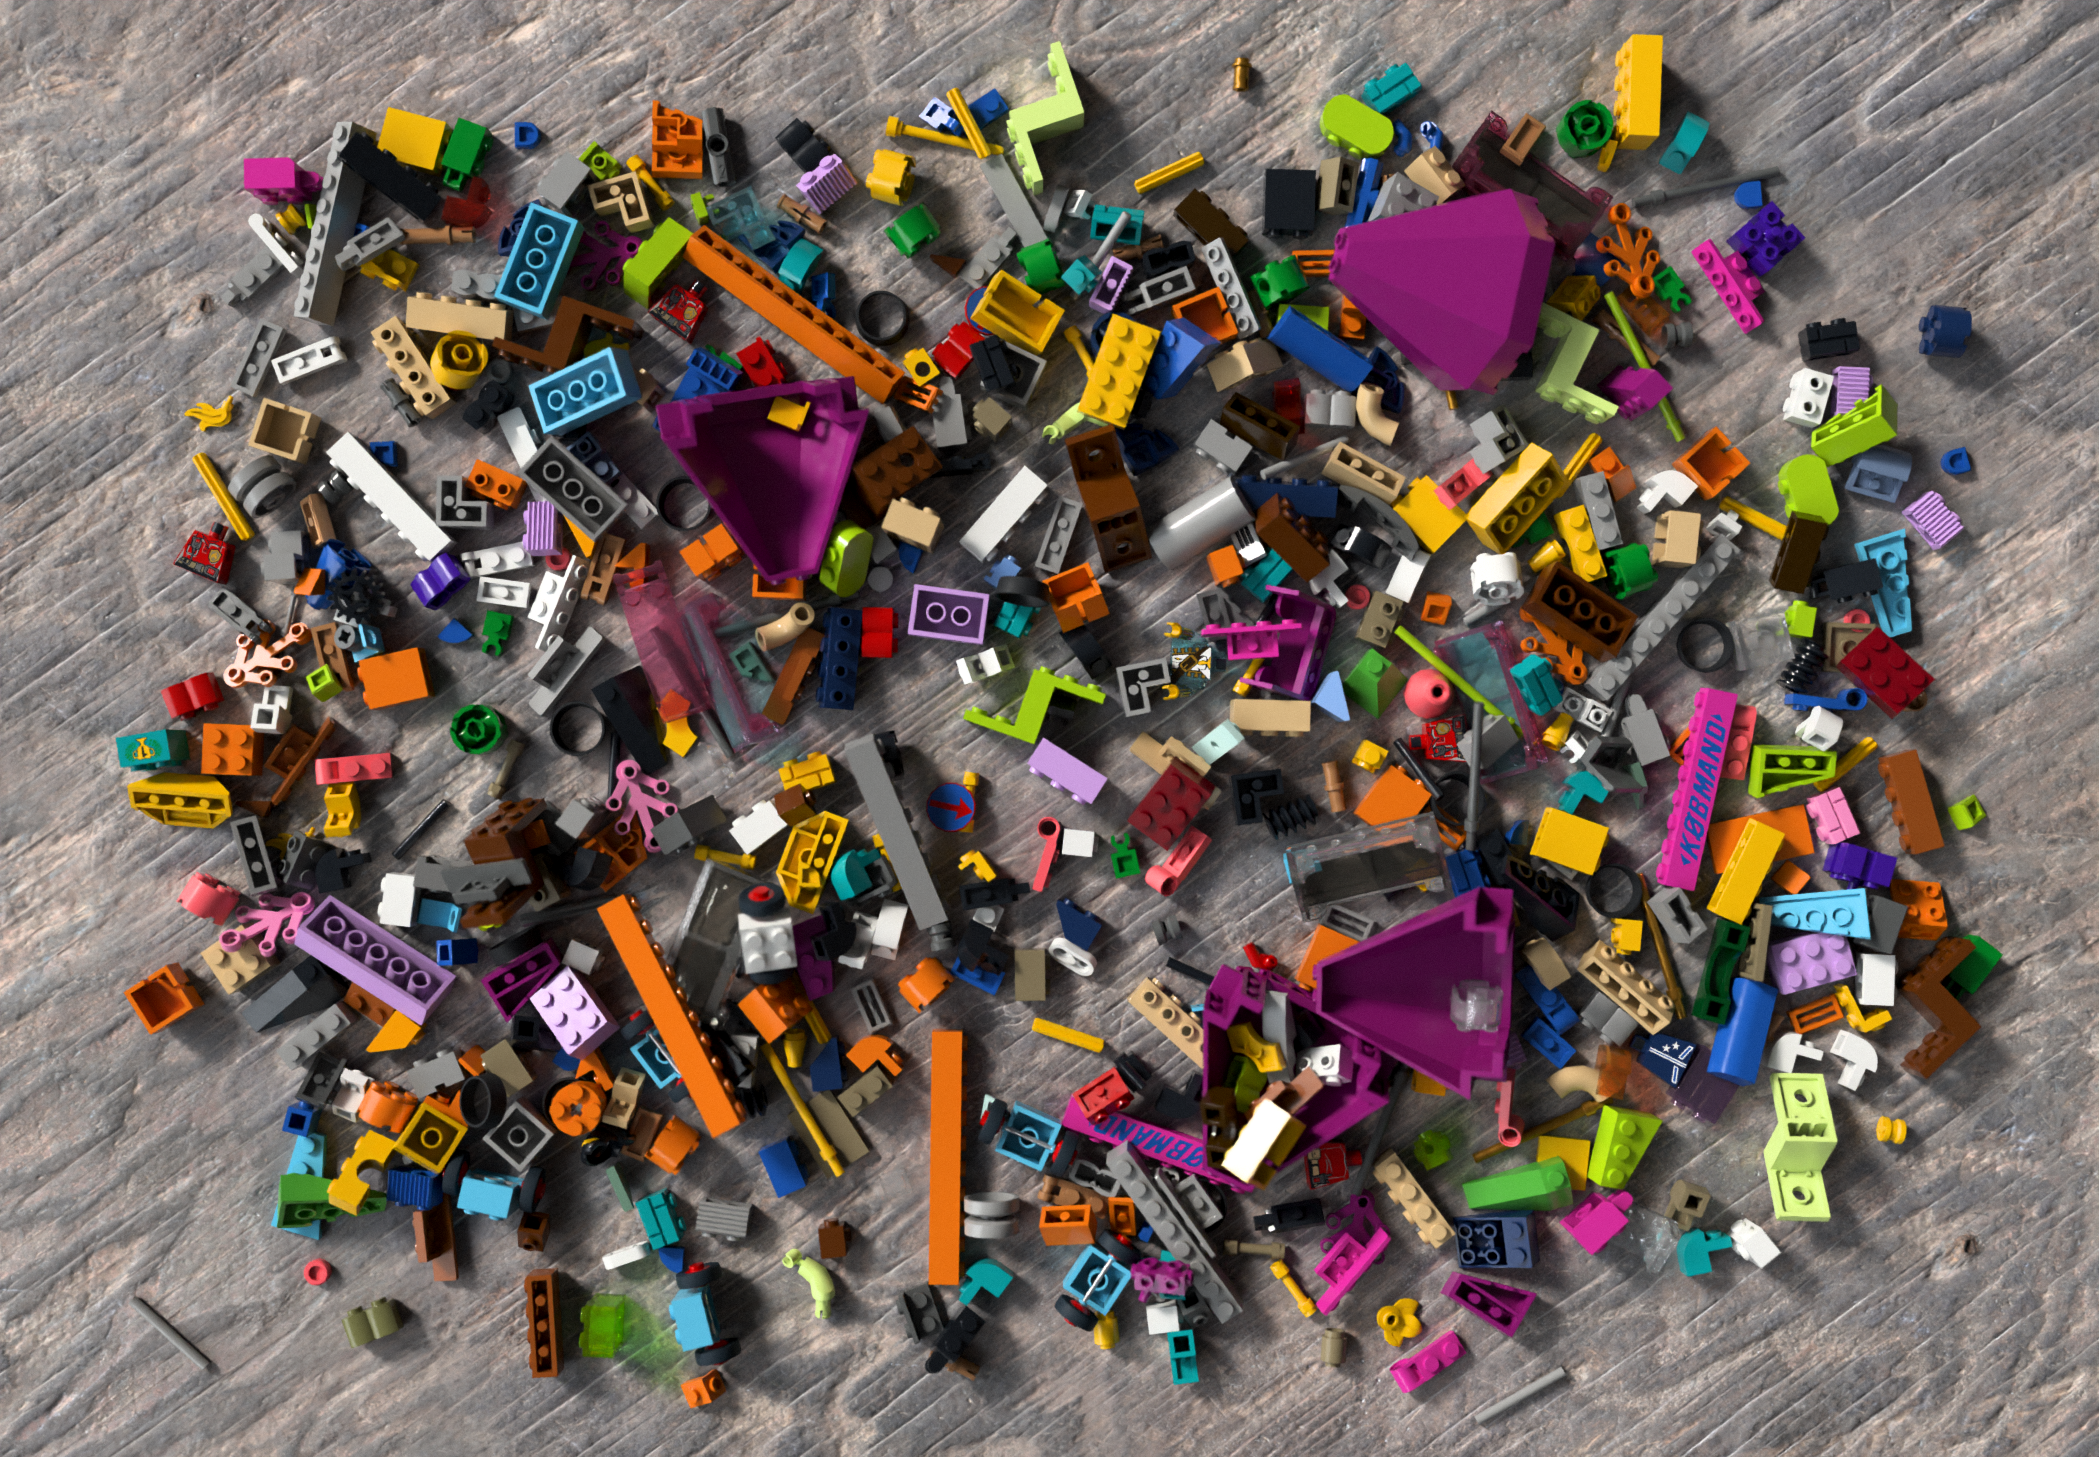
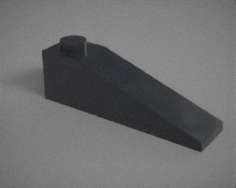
(634, 715)
(1546, 901)
(300, 992)

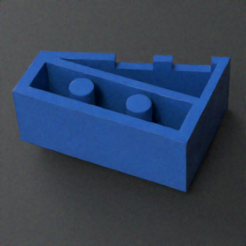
(1176, 357)

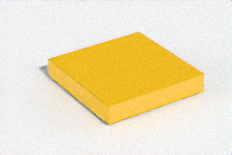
(1573, 1153)

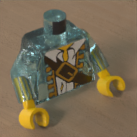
(1190, 662)

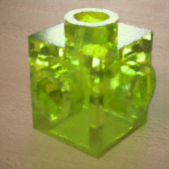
(1441, 1149)

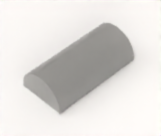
(573, 489)
(1200, 524)

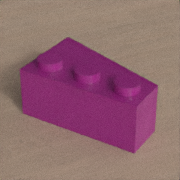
(1634, 390)
(815, 974)
(519, 978)
(1489, 1301)

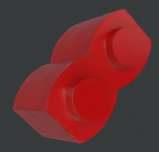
(955, 355)
(878, 632)
(192, 696)

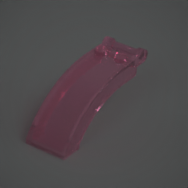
(662, 644)

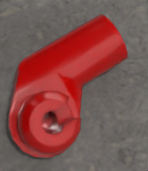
(1259, 960)

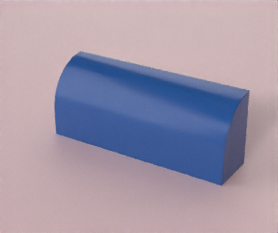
(1320, 350)
(1742, 1038)

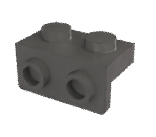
(301, 860)
(881, 879)
(321, 1081)

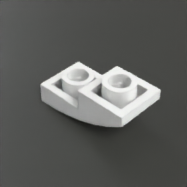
(1408, 575)
(1584, 710)

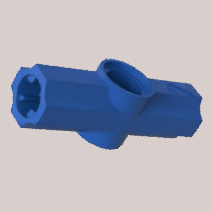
(1366, 191)

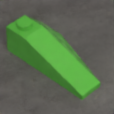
(1527, 1187)
(305, 1199)

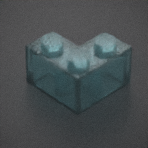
(741, 215)

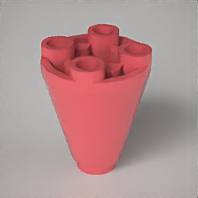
(1420, 696)

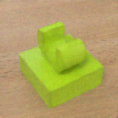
(699, 207)

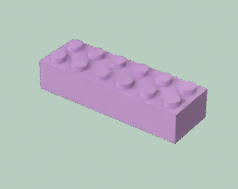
(374, 959)

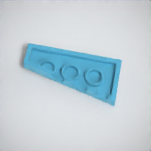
(1892, 601)
(1823, 912)
(310, 1159)

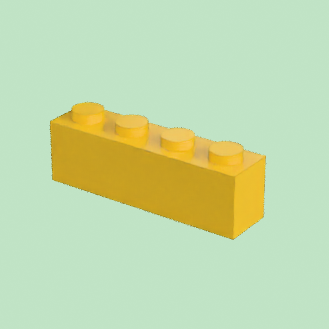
(1746, 871)

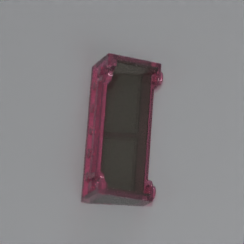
(1565, 206)

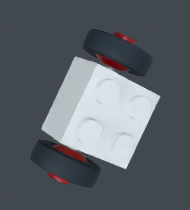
(766, 934)

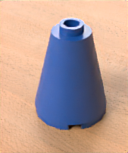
(334, 561)

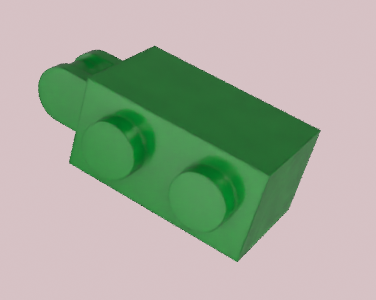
(465, 153)
(1973, 969)

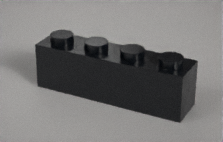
(389, 177)

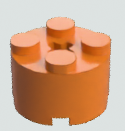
(926, 983)
(387, 1106)
(564, 1107)
(673, 1144)

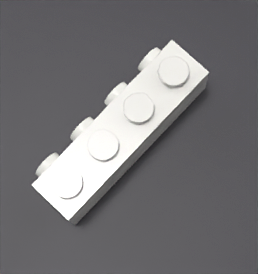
(1003, 515)

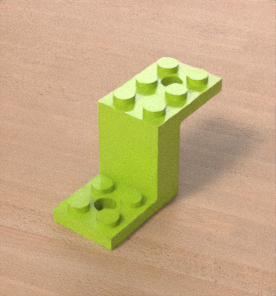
(1035, 705)

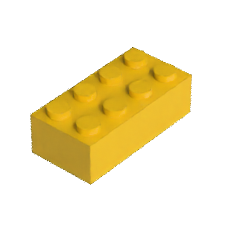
(1638, 92)
(1118, 371)
(1517, 499)

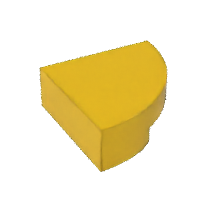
(1606, 155)
(808, 876)

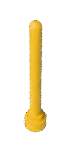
(896, 128)

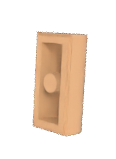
(317, 520)

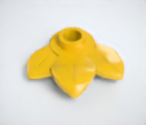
(1402, 1323)

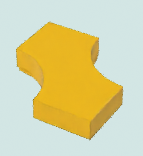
(680, 736)
(1264, 1053)

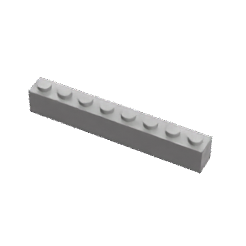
(332, 228)
(1661, 617)
(896, 831)
(1168, 1225)

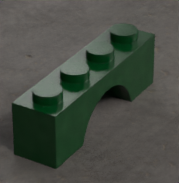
(1713, 991)

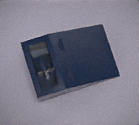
(1497, 1240)

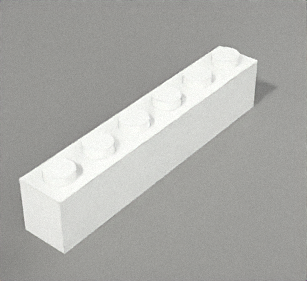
(390, 497)

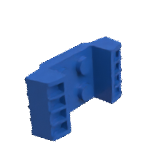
(705, 376)

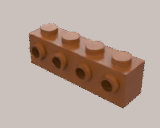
(1910, 802)
(544, 1322)

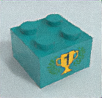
(153, 750)

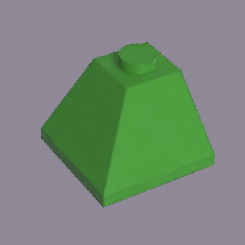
(1373, 683)

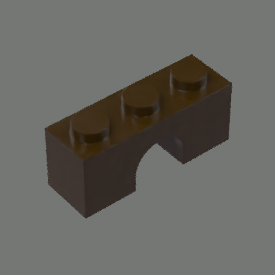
(1220, 1111)

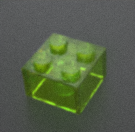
(602, 1325)

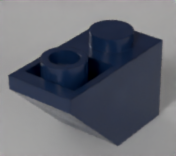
(1076, 925)
(827, 1069)

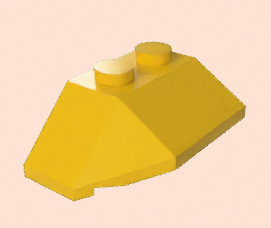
(182, 799)
(815, 843)

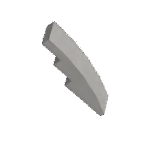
(1280, 1028)

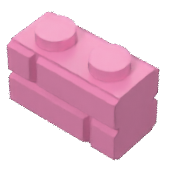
(1832, 815)

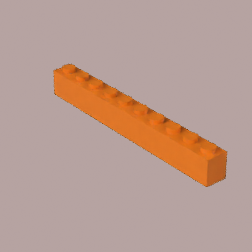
(793, 314)
(672, 1014)
(945, 1156)

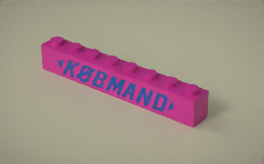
(1696, 788)
(1146, 1137)

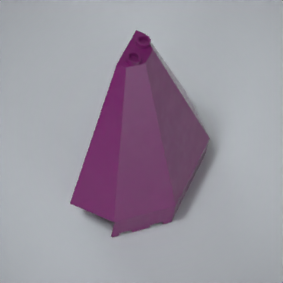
(1451, 284)
(765, 480)
(1401, 981)
(1239, 998)

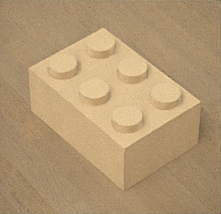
(913, 525)
(1271, 716)

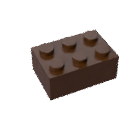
(1292, 537)

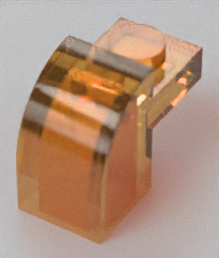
(1613, 1067)

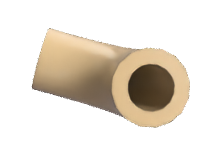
(1371, 415)
(785, 628)
(1575, 1079)

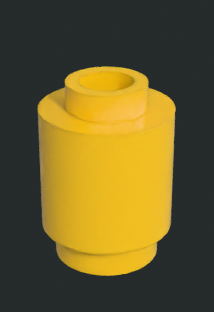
(1106, 1330)

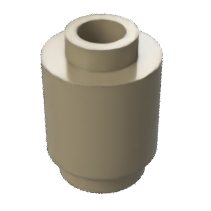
(1333, 1347)

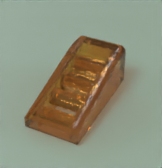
(1636, 314)

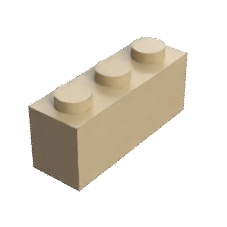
(1362, 472)

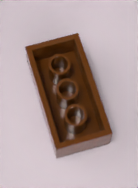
(1579, 612)

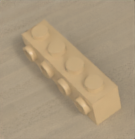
(448, 315)
(413, 368)
(1626, 987)
(1170, 1018)
(1413, 1198)

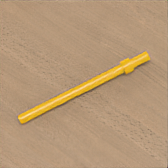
(827, 1151)

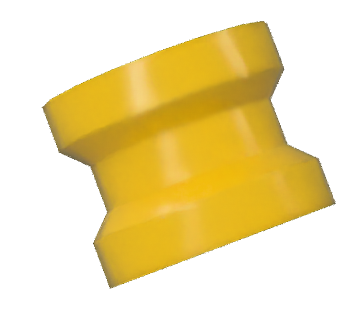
(291, 219)
(1891, 1130)

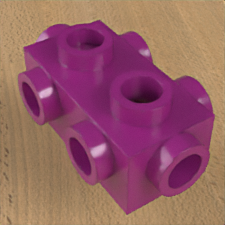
(1161, 1277)

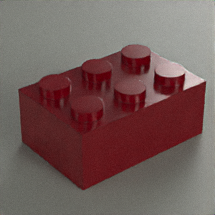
(1885, 672)
(1171, 803)

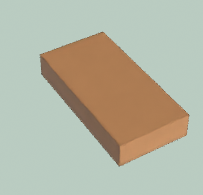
(1522, 139)
(645, 1128)

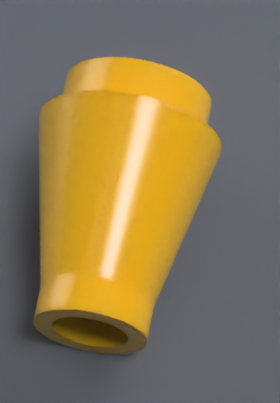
(1547, 554)
(1557, 732)
(794, 1046)

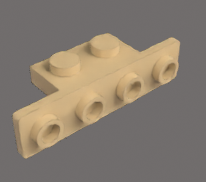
(1160, 757)

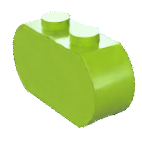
(1356, 127)
(1808, 487)
(846, 558)

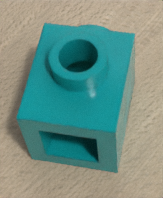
(1082, 275)

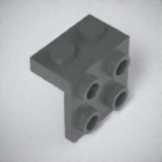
(1603, 761)

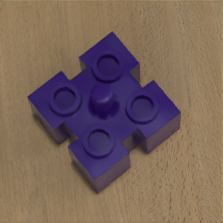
(1765, 239)
(1859, 866)

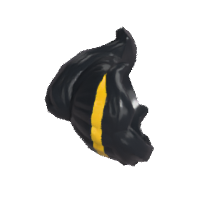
(604, 1143)

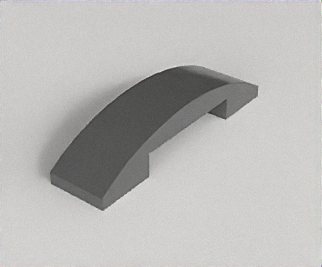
(1383, 514)

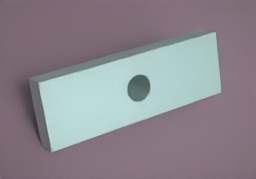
(1218, 741)

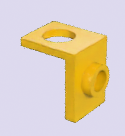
(915, 357)
(788, 413)

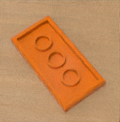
(1791, 820)

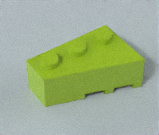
(655, 261)
(1857, 430)
(1785, 766)
(1620, 1144)

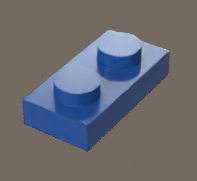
(986, 109)
(979, 977)
(1548, 1043)

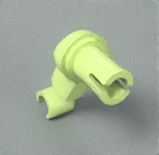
(1068, 422)
(819, 1279)

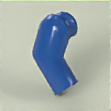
(1432, 134)
(1404, 138)

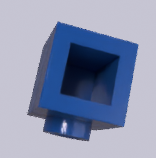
(457, 951)
(302, 1119)

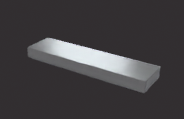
(1013, 201)

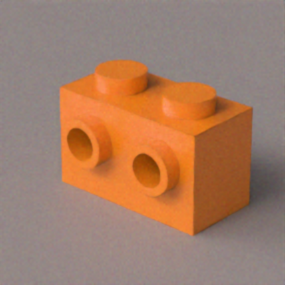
(496, 484)
(1225, 566)
(1068, 1225)

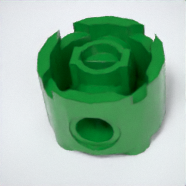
(1584, 129)
(913, 230)
(1042, 267)
(1280, 282)
(1629, 570)
(478, 729)

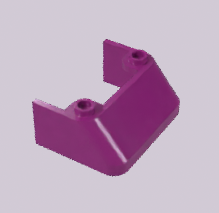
(1300, 652)

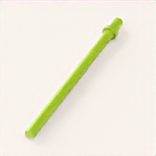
(1672, 422)
(1453, 676)

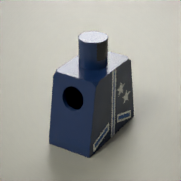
(1663, 1055)

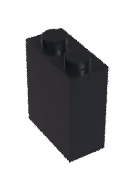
(1288, 203)

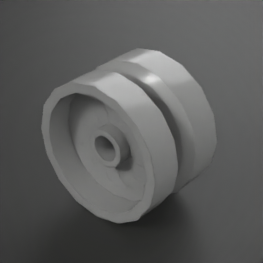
(262, 486)
(991, 1214)

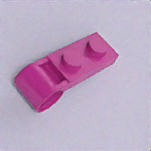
(1428, 1362)

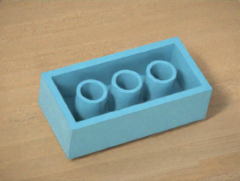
(539, 261)
(585, 391)

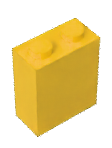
(415, 140)
(1426, 515)
(1570, 841)

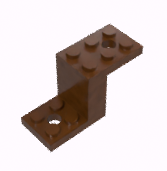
(568, 336)
(882, 477)
(1108, 498)
(502, 840)
(1937, 1006)

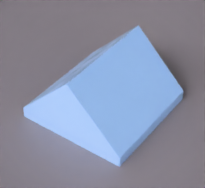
(1330, 698)

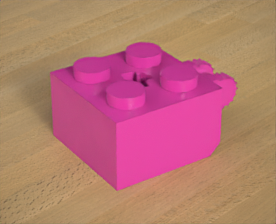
(279, 180)
(1598, 1219)

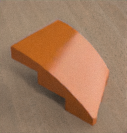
(676, 144)
(625, 849)

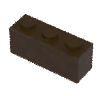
(1208, 223)
(1259, 426)
(1798, 552)

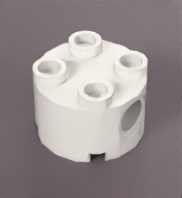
(1496, 578)

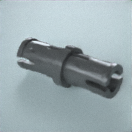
(401, 402)

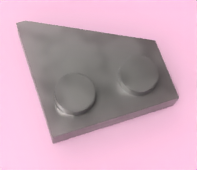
(1220, 609)

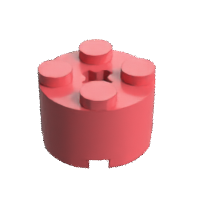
(208, 898)

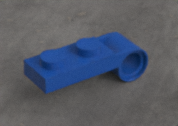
(1802, 702)
(1550, 1002)

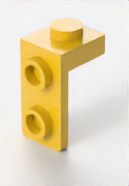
(1871, 1021)

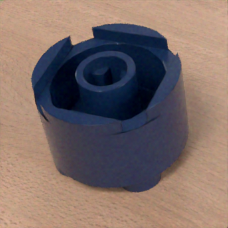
(1945, 331)

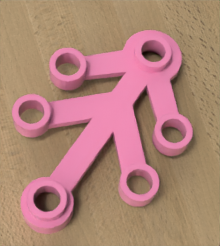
(638, 800)
(269, 920)

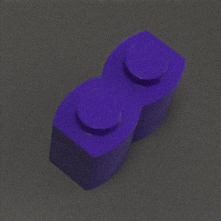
(440, 581)

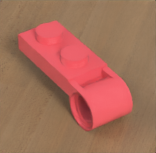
(1461, 484)
(1739, 742)
(353, 768)
(1049, 855)
(1169, 876)
(1504, 1108)

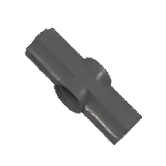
(717, 133)

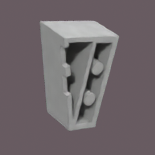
(429, 871)

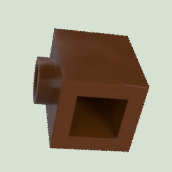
(795, 804)
(533, 1231)
(834, 1238)

